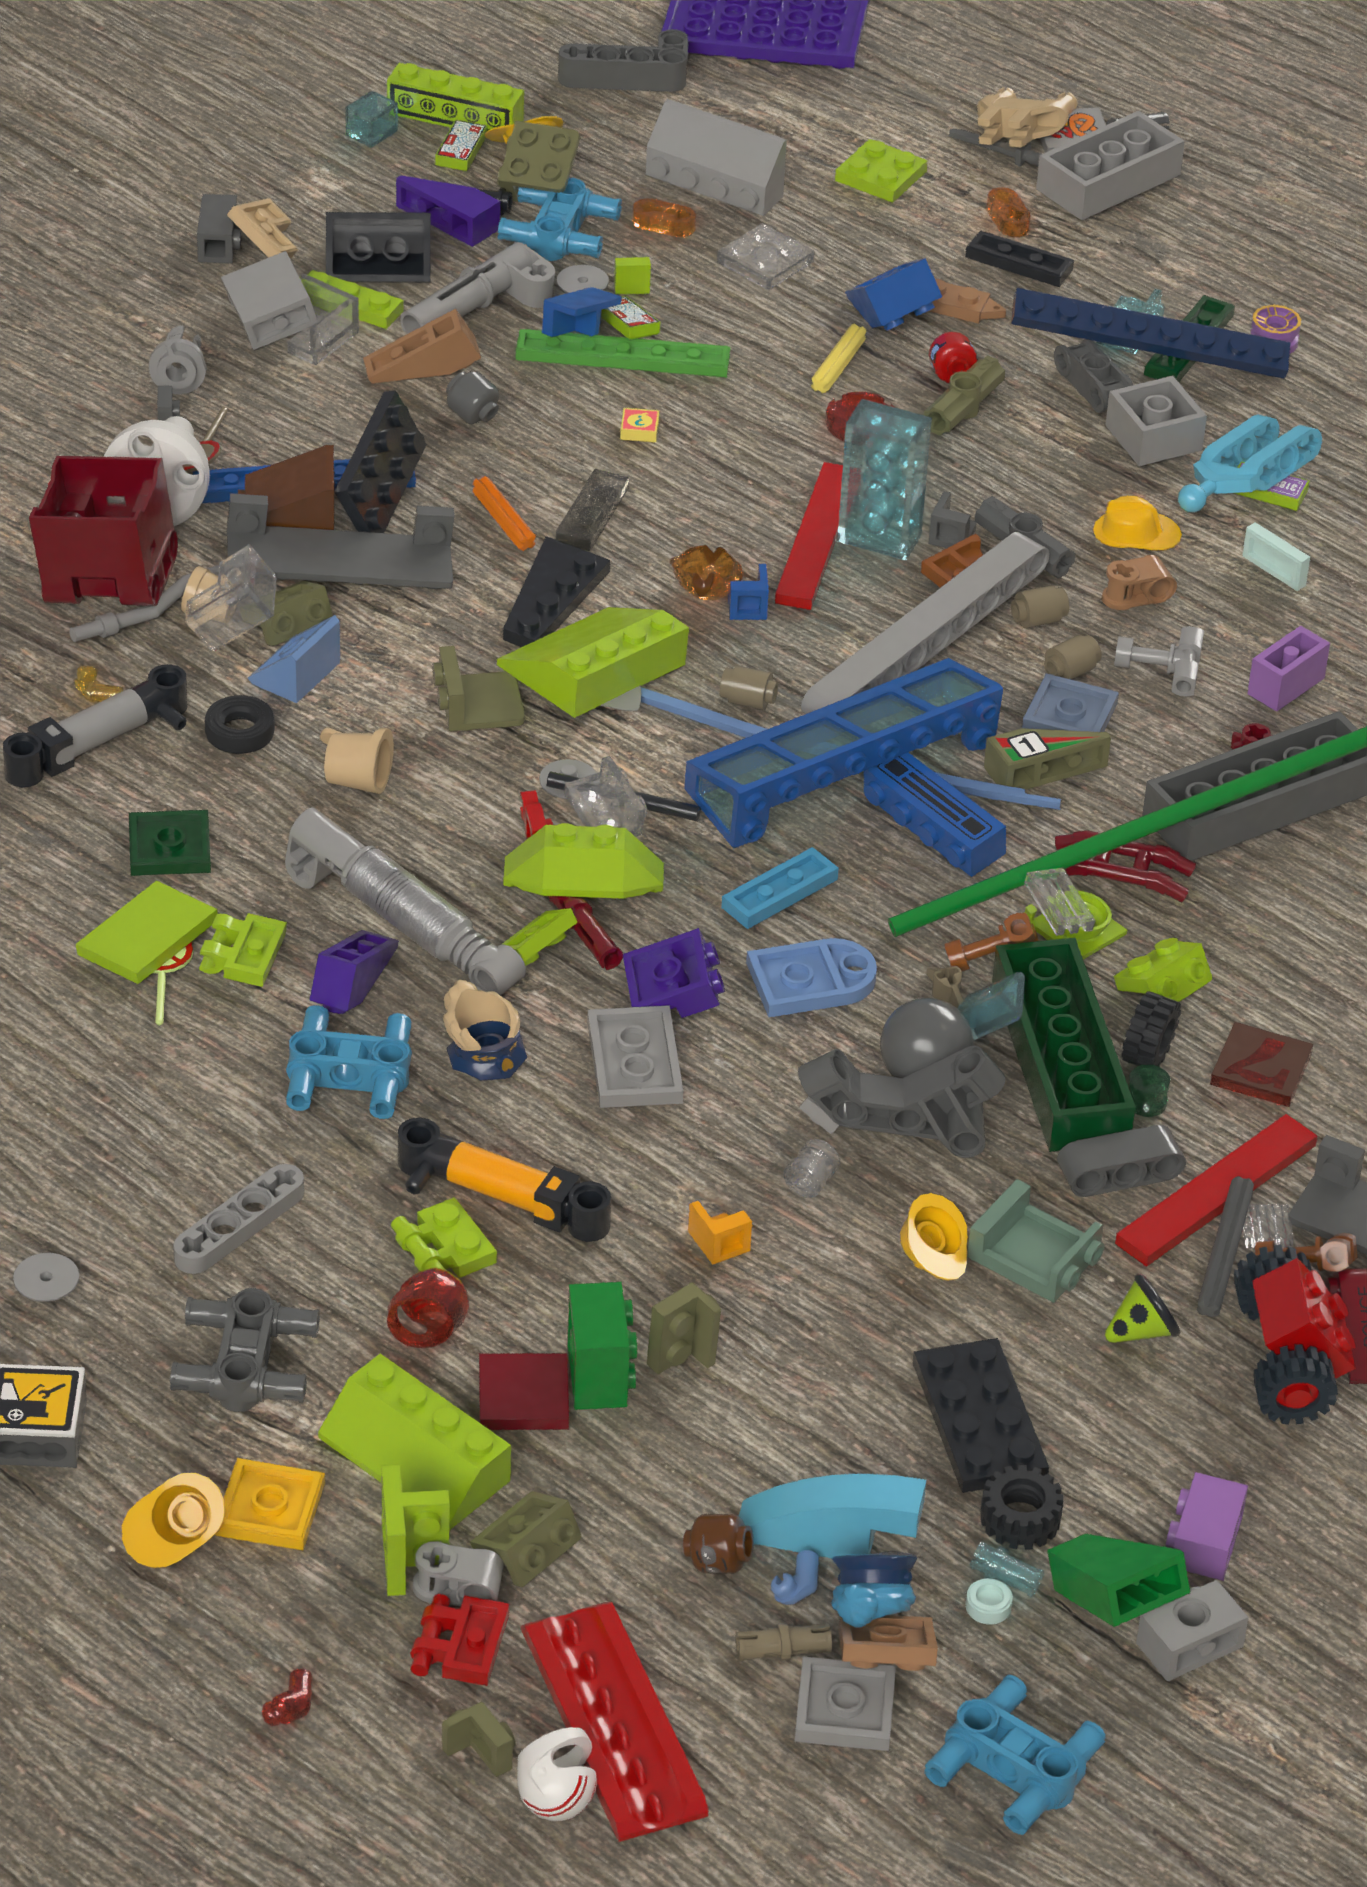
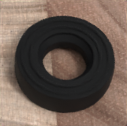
(241, 740)

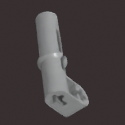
(512, 270)

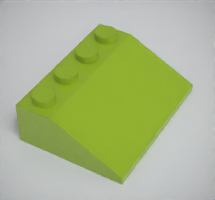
(600, 657)

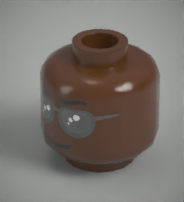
(719, 1543)

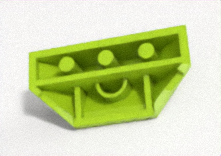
(584, 863)

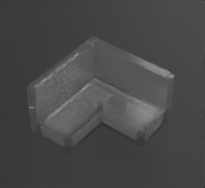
(336, 324)
(236, 602)

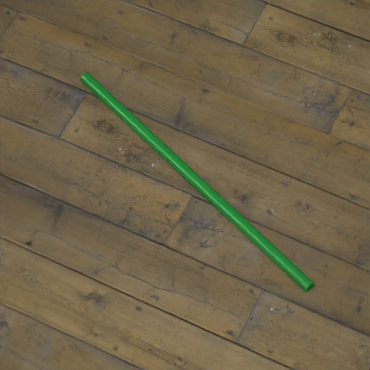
(1130, 831)

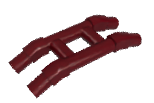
(1139, 872)

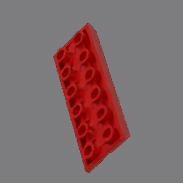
(606, 1692)

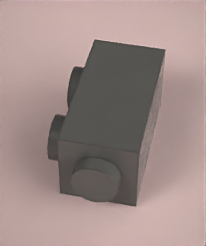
(216, 231)

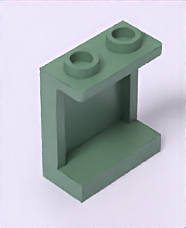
(1033, 1245)

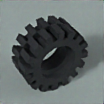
(1151, 1030)

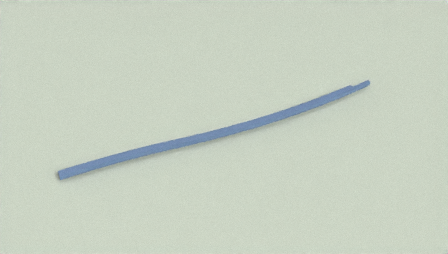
(745, 729)

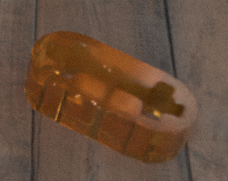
(1008, 212)
(664, 217)

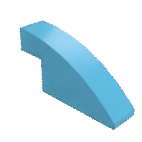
(835, 1512)

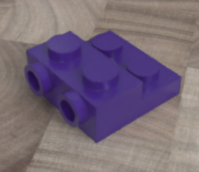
(675, 974)

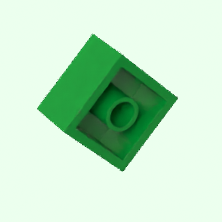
(600, 1345)

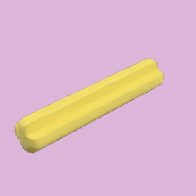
(838, 358)

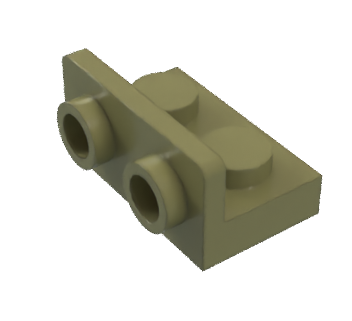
(295, 611)
(683, 1327)
(531, 1535)

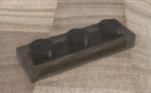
(592, 509)

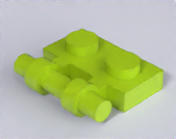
(452, 1233)

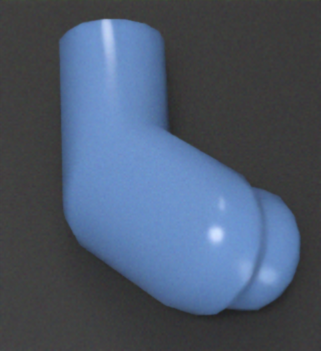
(800, 1585)

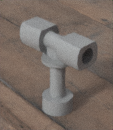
(1181, 659)

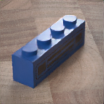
(936, 813)

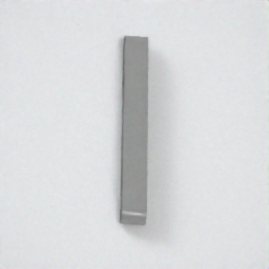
(934, 621)

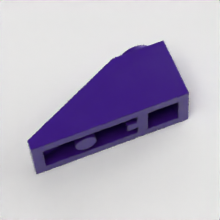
(452, 207)
(350, 970)

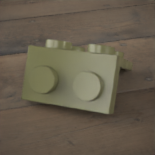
(538, 158)
(476, 699)

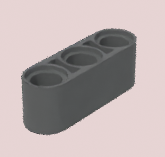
(1121, 1160)

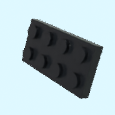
(381, 465)
(978, 1411)

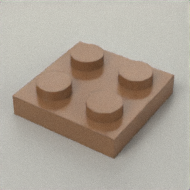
(890, 1640)

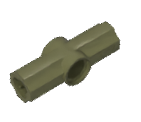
(965, 394)

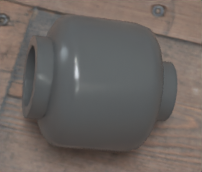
(472, 397)

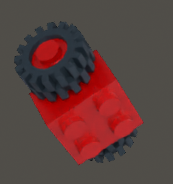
(1301, 1329)

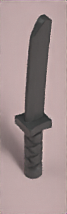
(1020, 154)

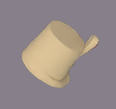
(358, 759)

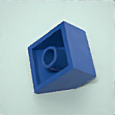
(895, 294)

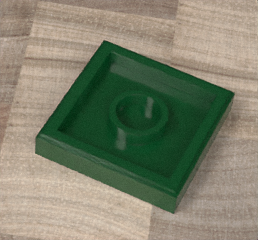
(169, 842)

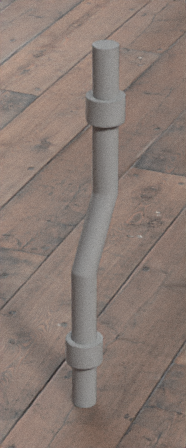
(109, 624)

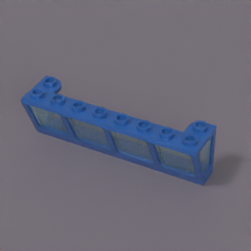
(838, 741)

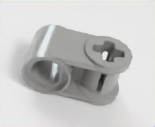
(459, 1572)

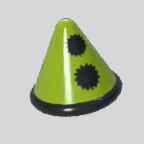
(1141, 1315)

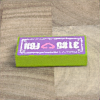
(1287, 493)

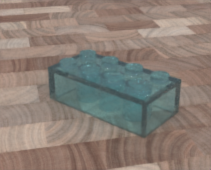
(884, 479)

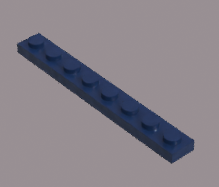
(1150, 333)

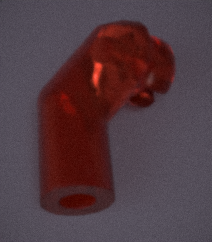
(292, 1703)

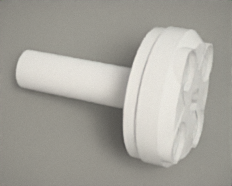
(176, 446)

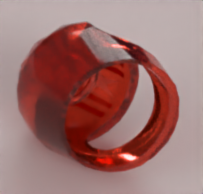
(425, 1296)

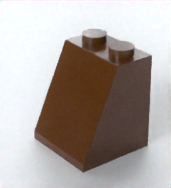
(297, 490)

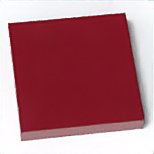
(524, 1391)

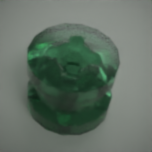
(1149, 1090)

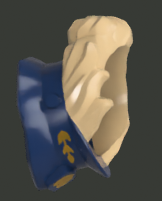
(483, 1033)

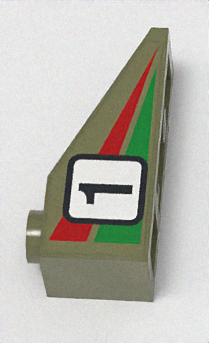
(1043, 756)

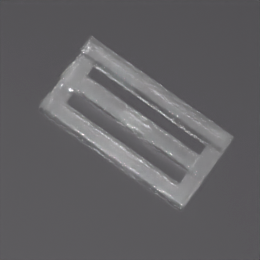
(1053, 901)

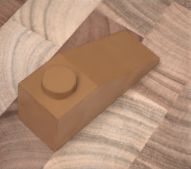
(426, 352)

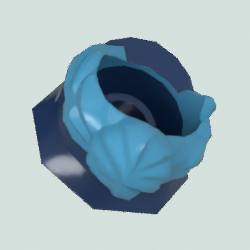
(873, 1586)

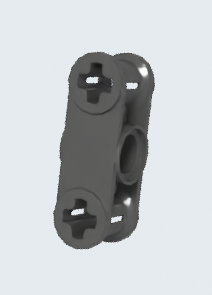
(1090, 372)

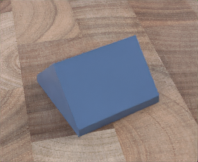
(301, 661)

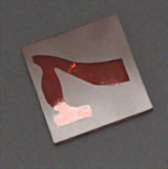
(1261, 1064)

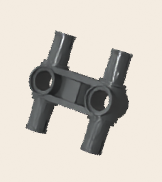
(241, 1370)

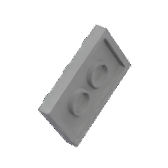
(635, 1056)

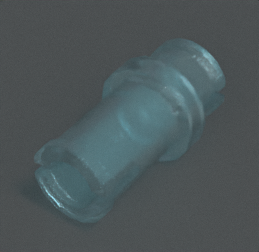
(1007, 1569)

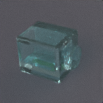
(371, 119)

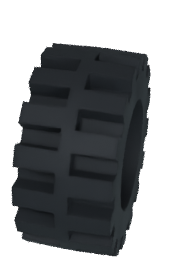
(1016, 1526)

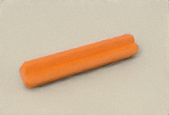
(504, 513)

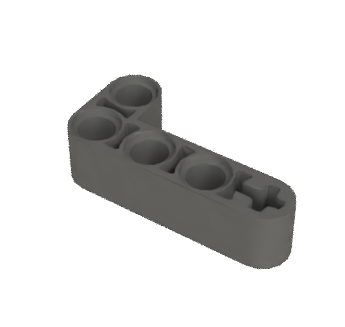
(626, 66)

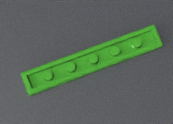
(624, 353)

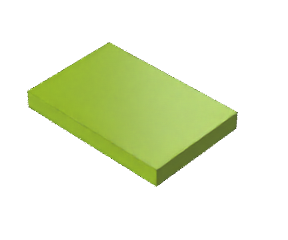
(146, 932)

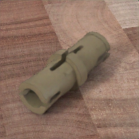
(783, 1641)

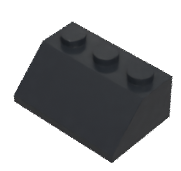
(378, 247)

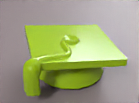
(1103, 933)

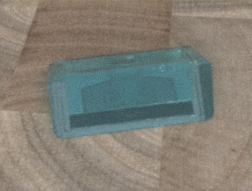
(994, 1005)

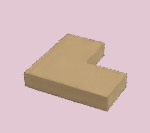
(264, 226)

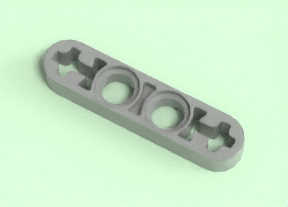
(244, 1222)

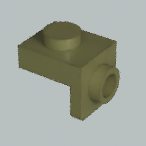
(484, 1733)

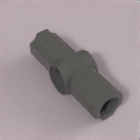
(1003, 521)

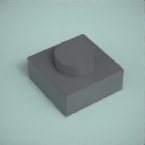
(165, 404)

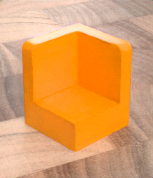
(720, 1235)

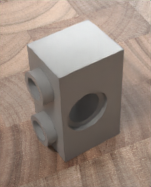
(1192, 1630)

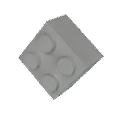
(1156, 420)

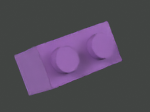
(1288, 668)
(1208, 1524)

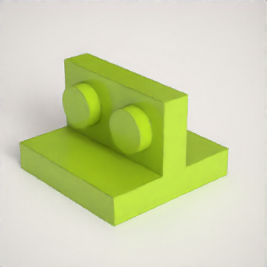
(407, 1524)

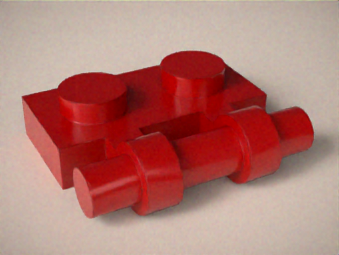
(474, 1640)

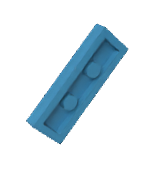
(779, 887)

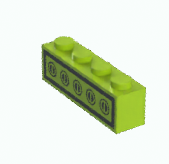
(443, 97)

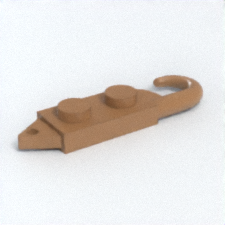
(966, 303)

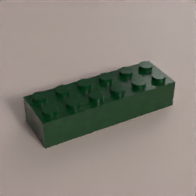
(1065, 1044)

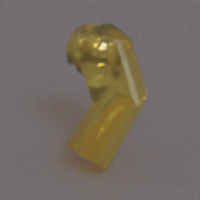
(92, 688)

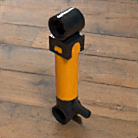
(551, 1196)

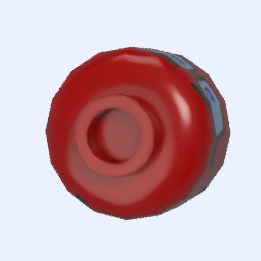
(951, 354)

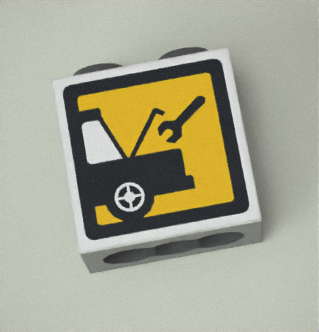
(41, 1415)

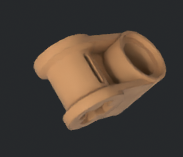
(1140, 581)

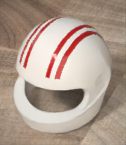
(558, 1786)

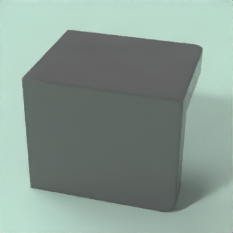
(949, 526)

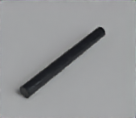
(653, 803)

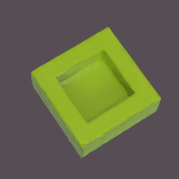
(632, 275)

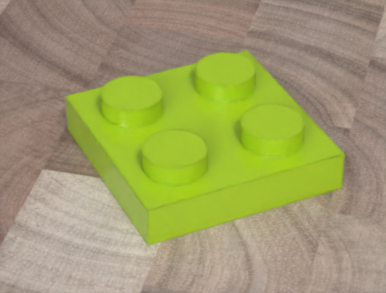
(881, 170)

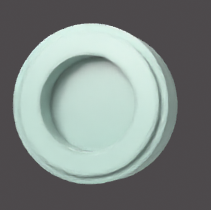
(989, 1601)

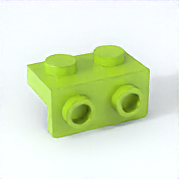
(1170, 970)

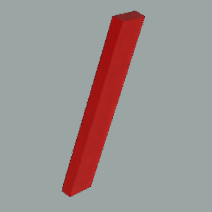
(813, 542)
(1206, 1194)

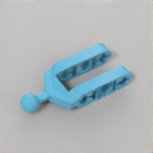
(1221, 474)

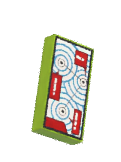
(461, 145)
(631, 319)

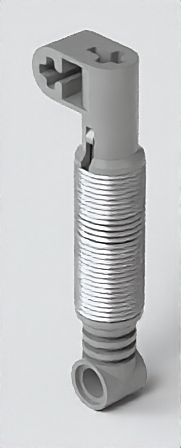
(322, 847)

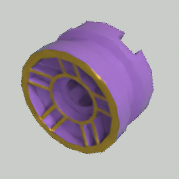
(1277, 323)

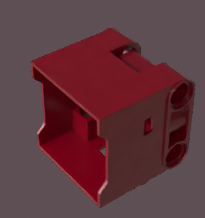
(103, 547)

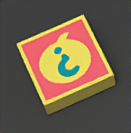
(639, 425)

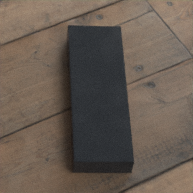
(1019, 258)

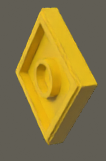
(271, 1503)

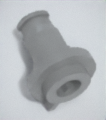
(178, 350)

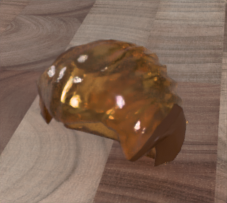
(706, 572)

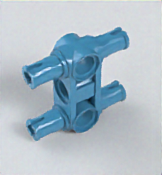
(559, 220)
(349, 1061)
(1015, 1754)

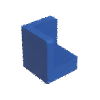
(749, 598)

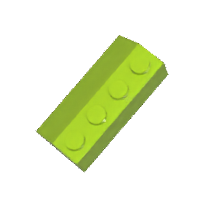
(400, 1421)

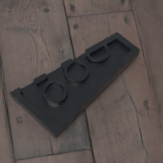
(553, 590)

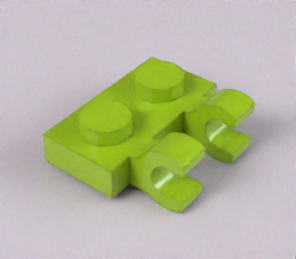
(253, 952)

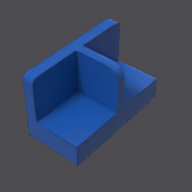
(576, 311)

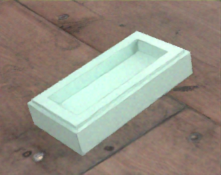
(1276, 556)

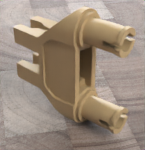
(1022, 118)

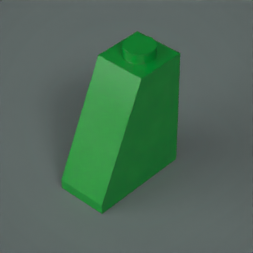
(1117, 1576)

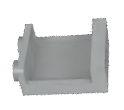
(270, 300)

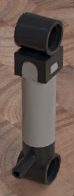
(53, 744)

